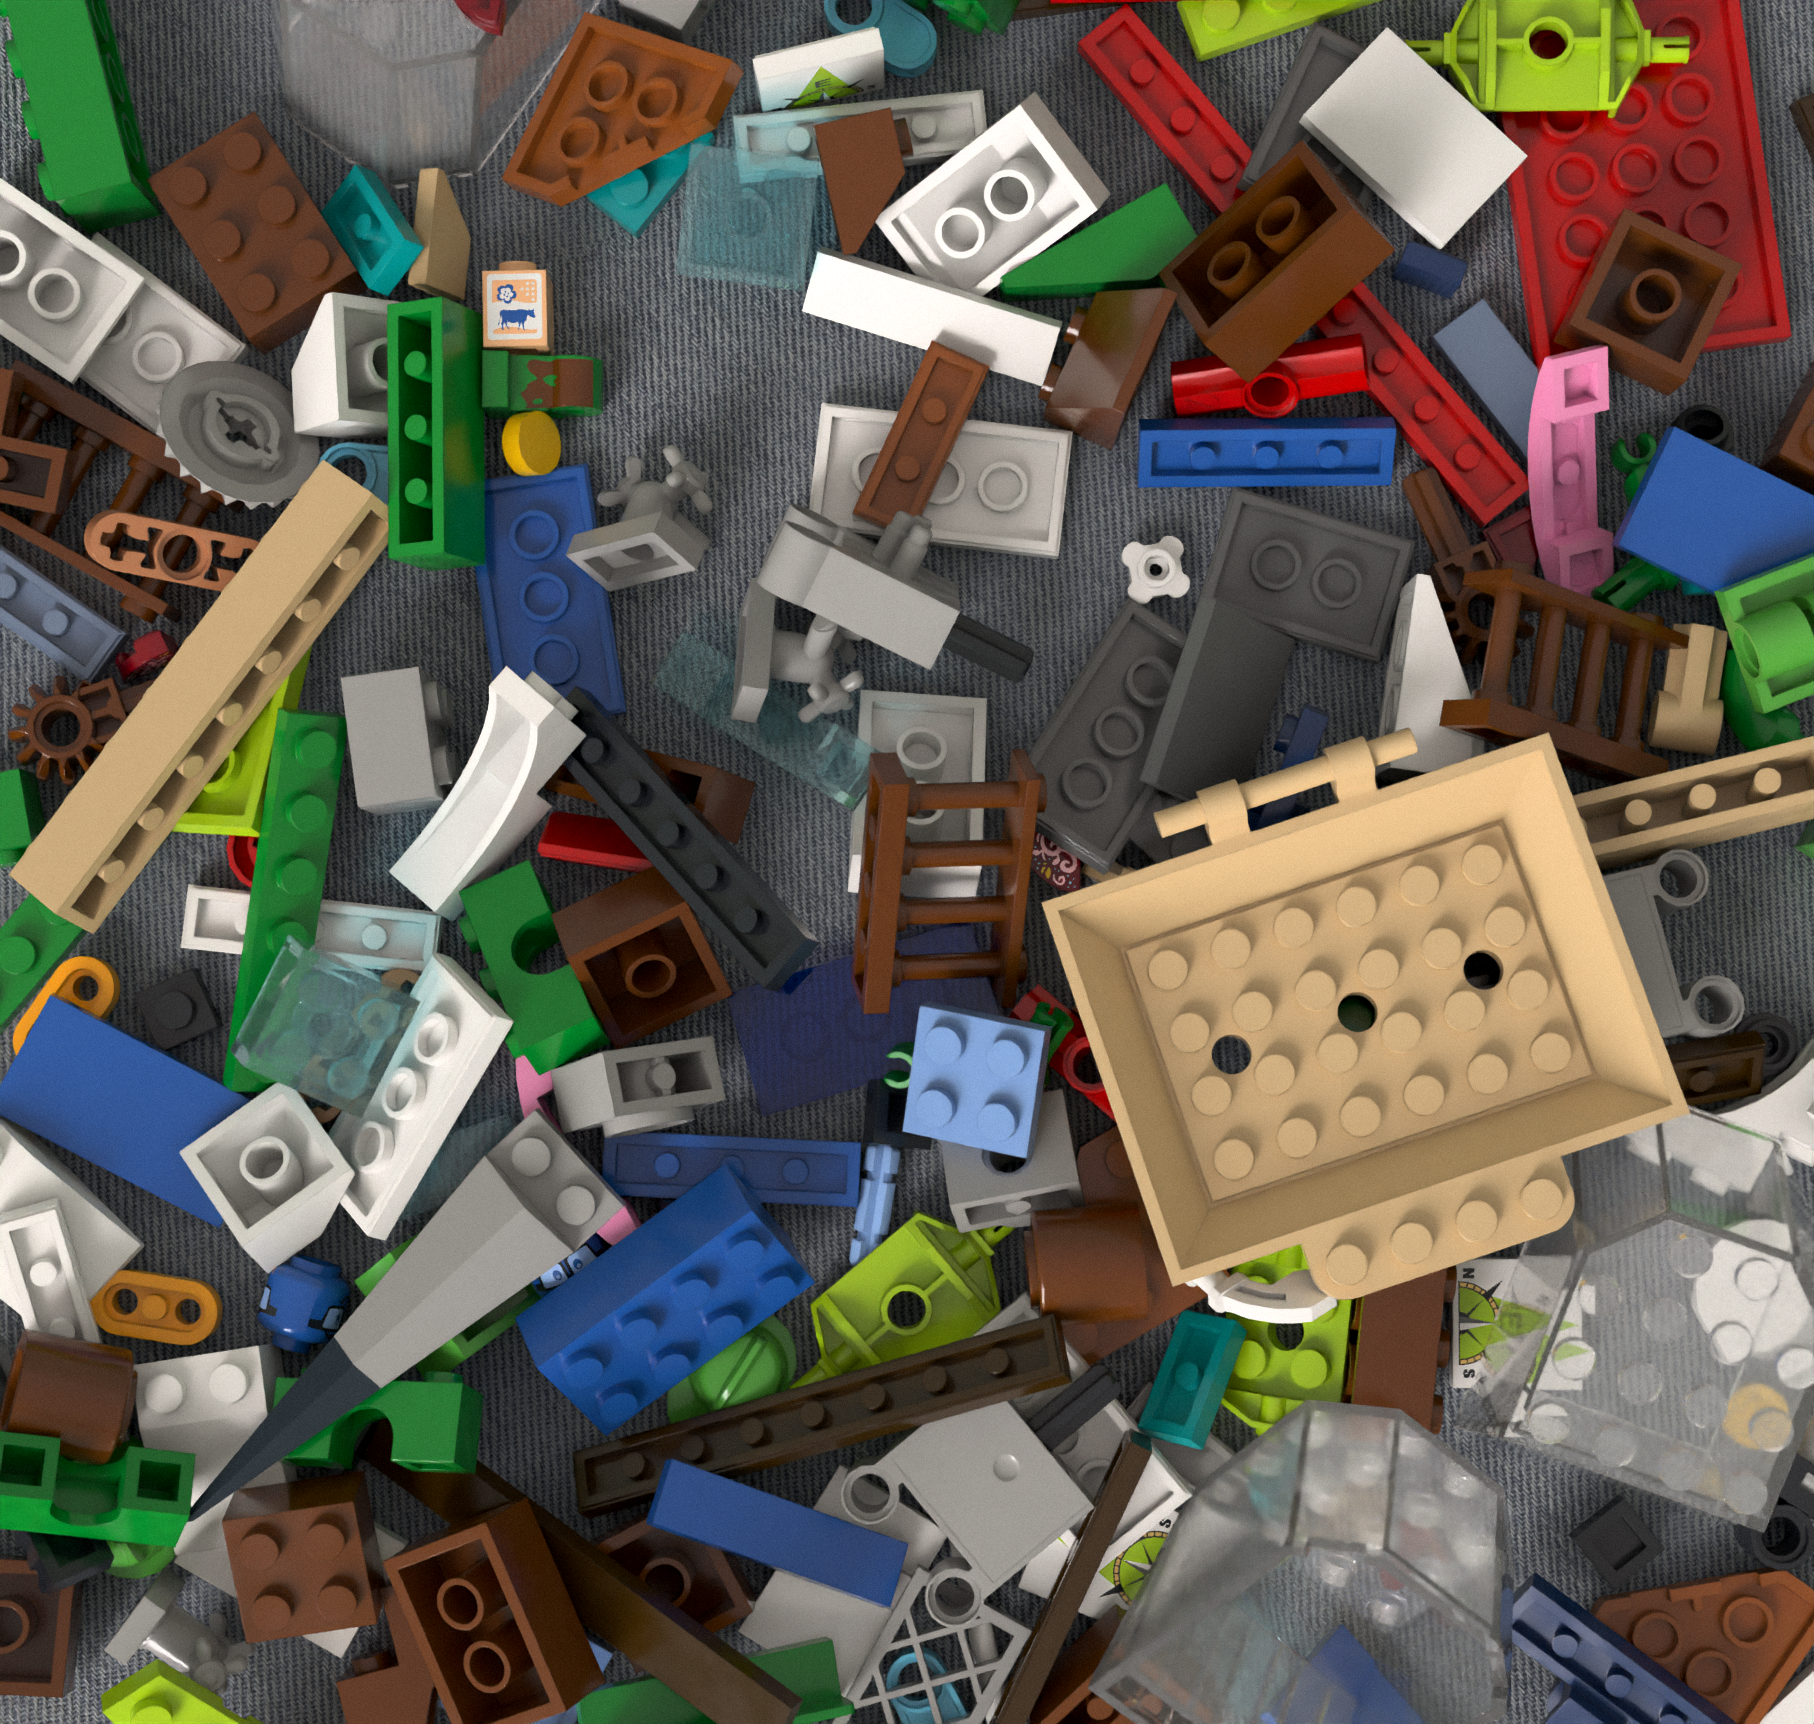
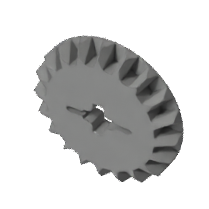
(232, 397)

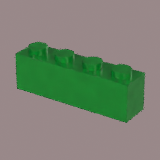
(435, 435)

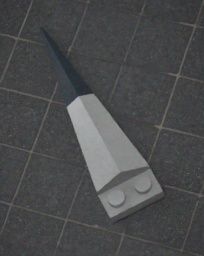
(493, 1236)

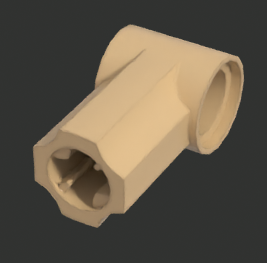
(1687, 707)

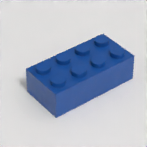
(664, 1300)

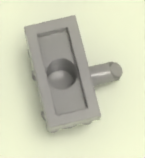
(652, 534)
(789, 656)
(179, 1637)

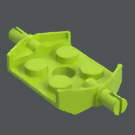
(1500, 73)
(921, 1257)
(1274, 1379)

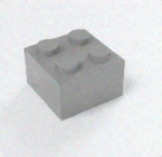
(399, 740)

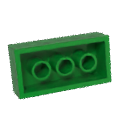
(80, 111)

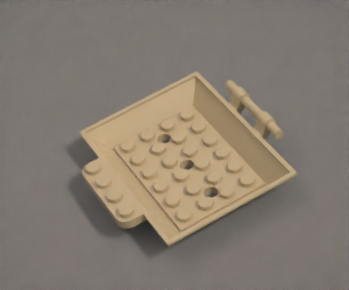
(1456, 1103)

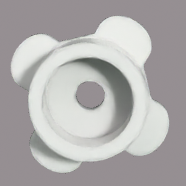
(1143, 583)

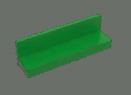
(802, 1667)

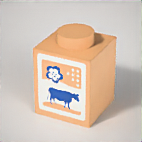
(518, 309)

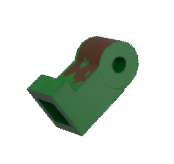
(548, 384)

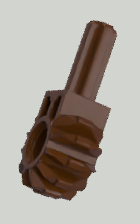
(1453, 559)
(97, 706)

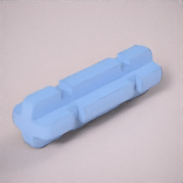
(874, 1200)

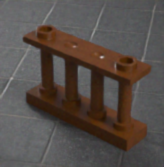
(95, 432)
(1576, 741)
(890, 854)

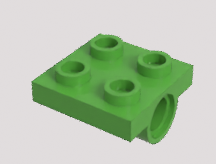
(1773, 632)

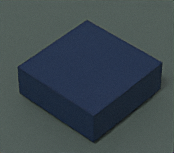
(1429, 269)

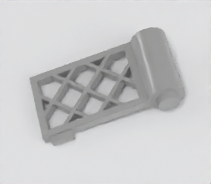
(905, 1594)

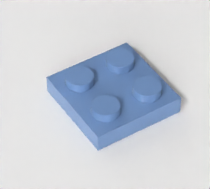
(977, 1079)

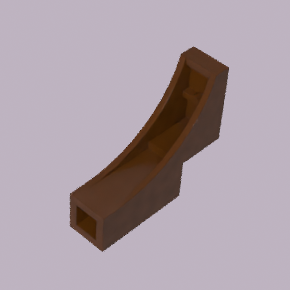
(388, 1687)

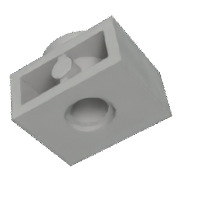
(638, 1087)
(1048, 1180)

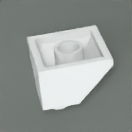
(343, 370)
(271, 1174)

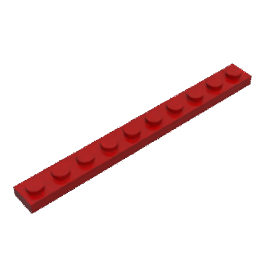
(1212, 162)

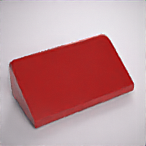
(590, 843)

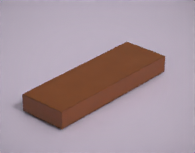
(922, 436)

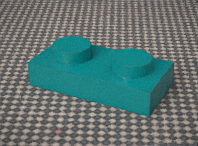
(642, 193)
(372, 230)
(1192, 1379)

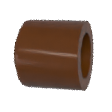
(1087, 1263)
(70, 1393)

